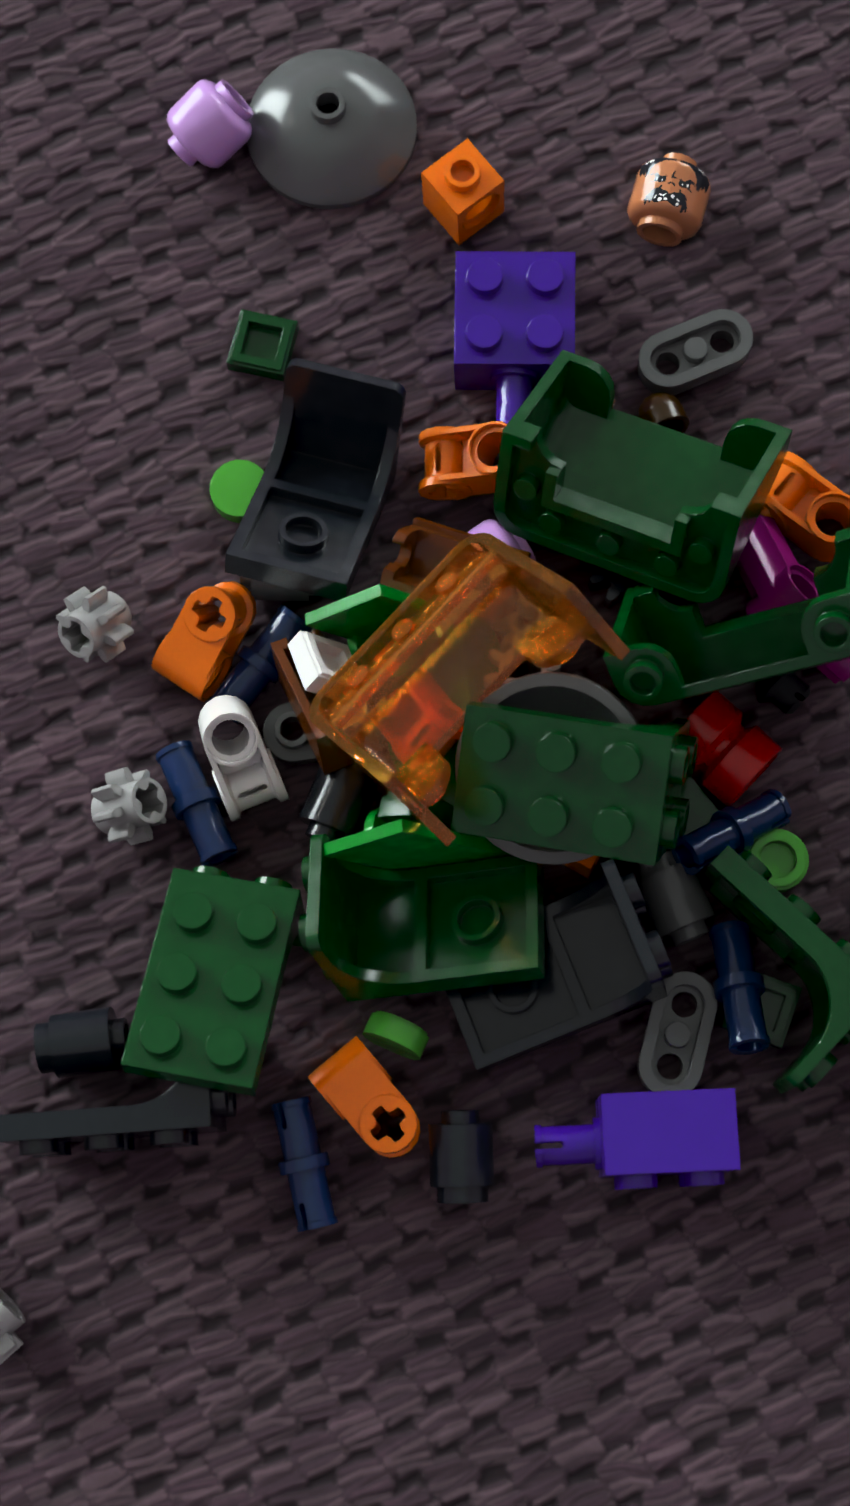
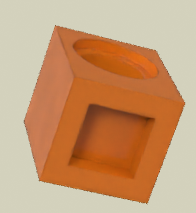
(463, 191)

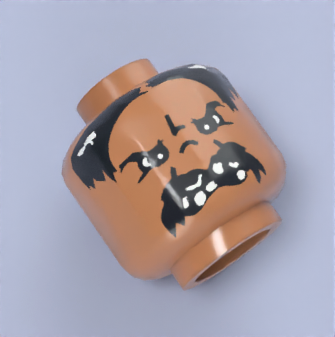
(669, 199)

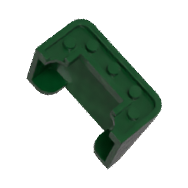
(630, 488)
(683, 659)

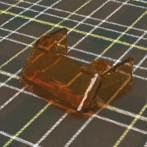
(443, 649)

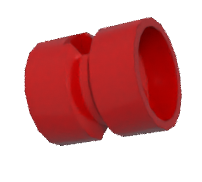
(727, 751)

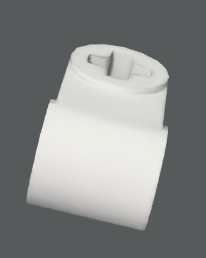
(240, 766)

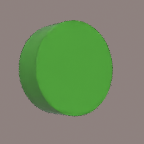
(234, 488)
(784, 857)
(396, 1034)

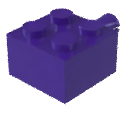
(511, 321)
(651, 1136)

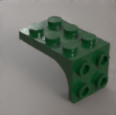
(573, 782)
(422, 926)
(792, 934)
(213, 980)

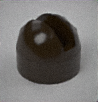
(665, 410)

